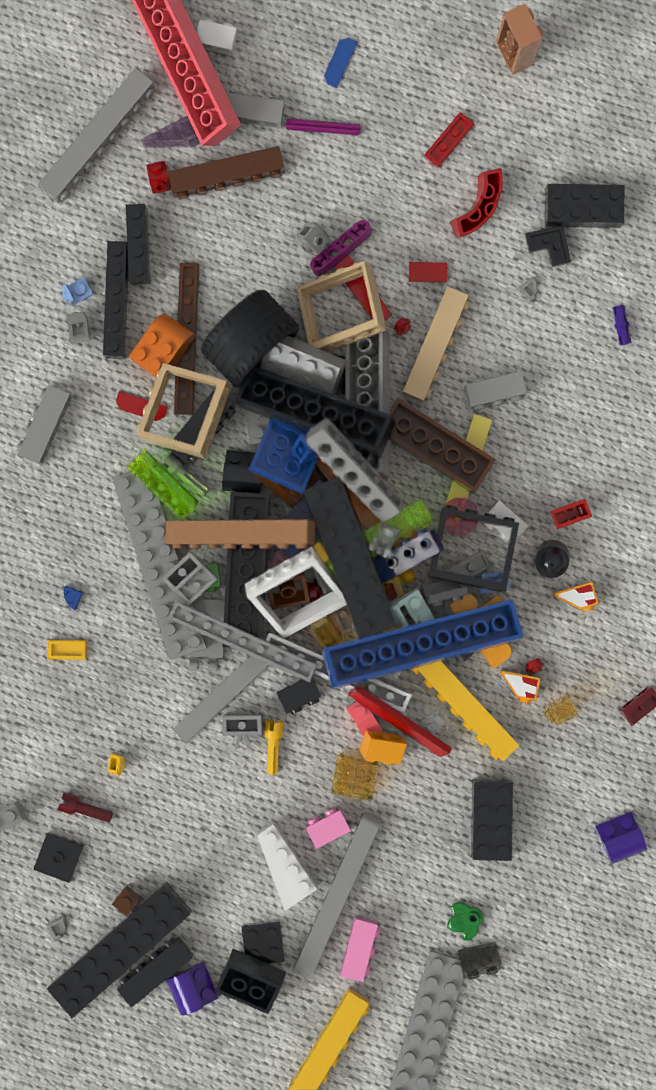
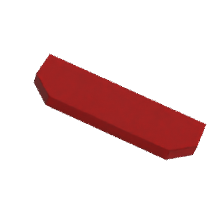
(136, 405)

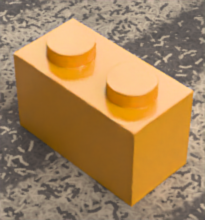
(383, 747)

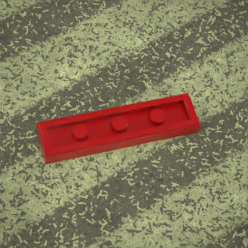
(359, 290)

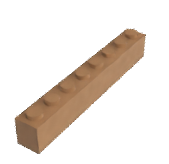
(241, 533)

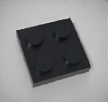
(264, 942)

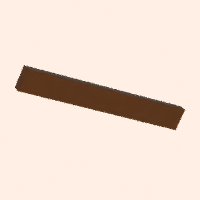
(187, 317)

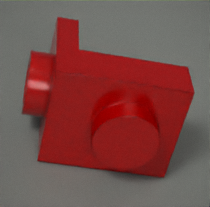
(158, 177)

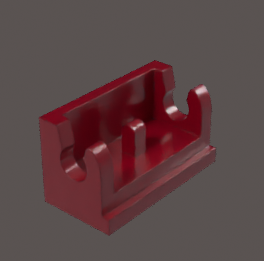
(639, 705)

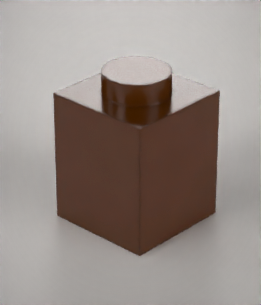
(126, 900)

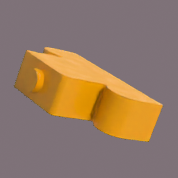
(495, 655)

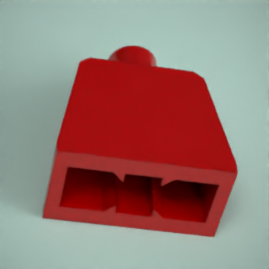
(571, 514)

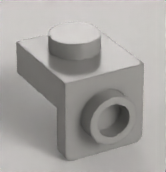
(78, 327)

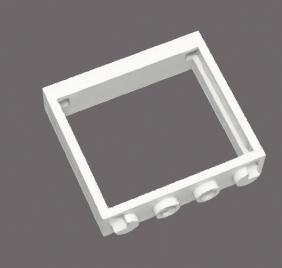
(310, 612)

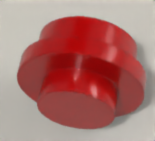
(402, 326)
(534, 666)

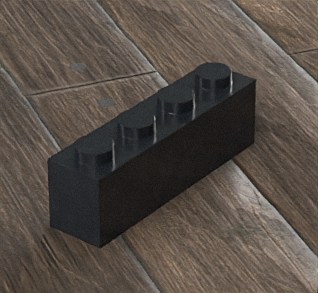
(138, 244)
(155, 971)

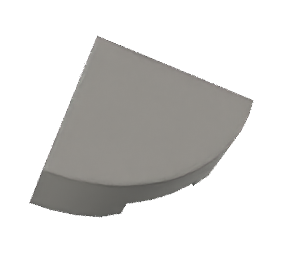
(529, 289)
(57, 928)

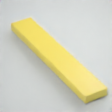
(476, 436)

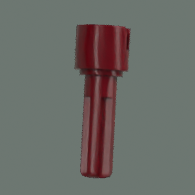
(77, 806)

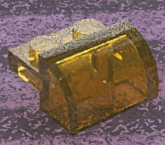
(354, 777)

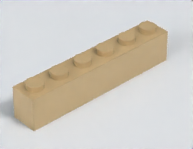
(435, 344)

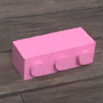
(359, 949)

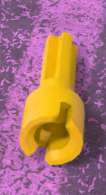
(273, 733)

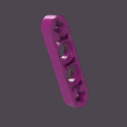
(343, 250)

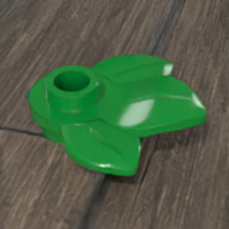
(462, 922)

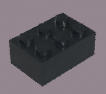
(250, 981)

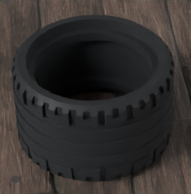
(247, 335)

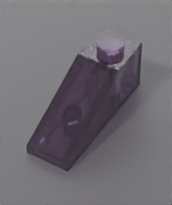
(175, 135)

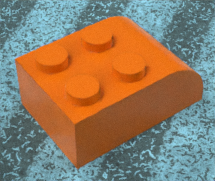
(162, 343)

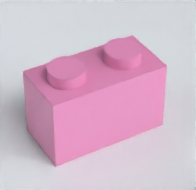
(328, 827)

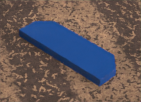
(339, 61)

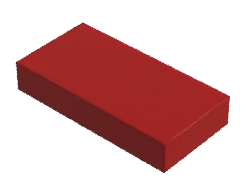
(428, 272)

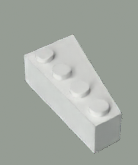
(287, 870)

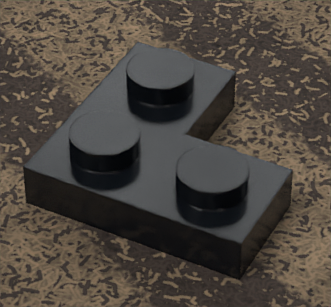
(553, 240)

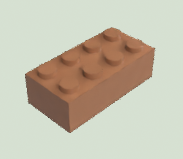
(519, 38)

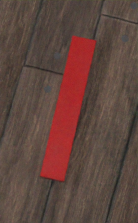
(399, 721)

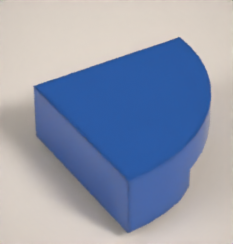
(72, 597)

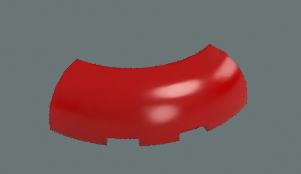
(486, 202)

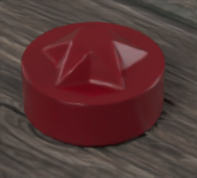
(314, 591)

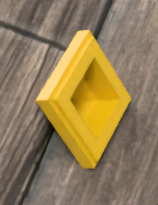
(116, 764)

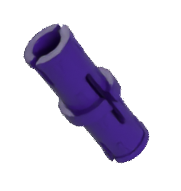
(621, 325)

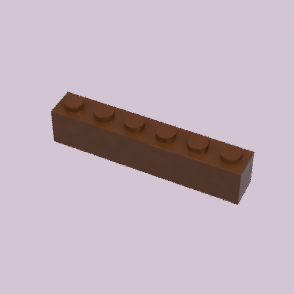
(226, 172)

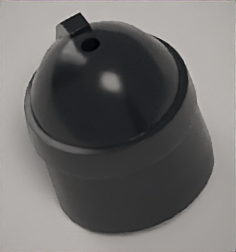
(552, 552)

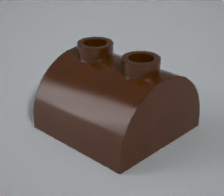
(289, 592)

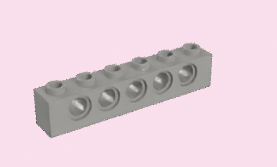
(354, 470)

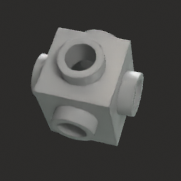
(312, 238)

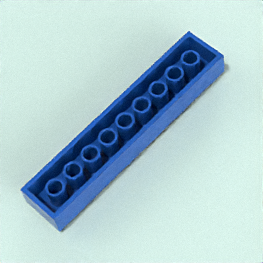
(422, 644)

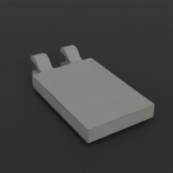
(214, 648)

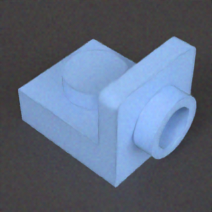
(77, 291)

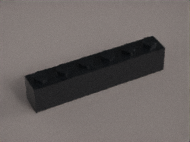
(116, 300)

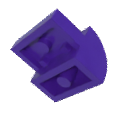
(621, 838)
(192, 989)

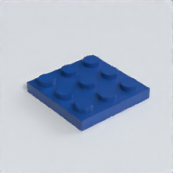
(277, 459)

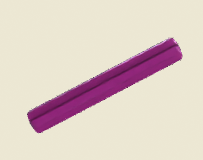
(323, 126)

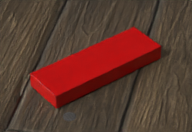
(449, 140)

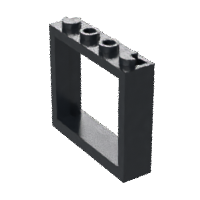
(469, 580)

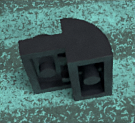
(237, 474)

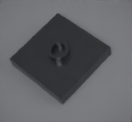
(58, 857)

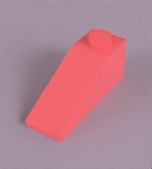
(363, 718)

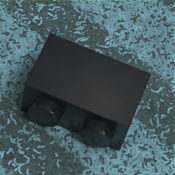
(298, 695)

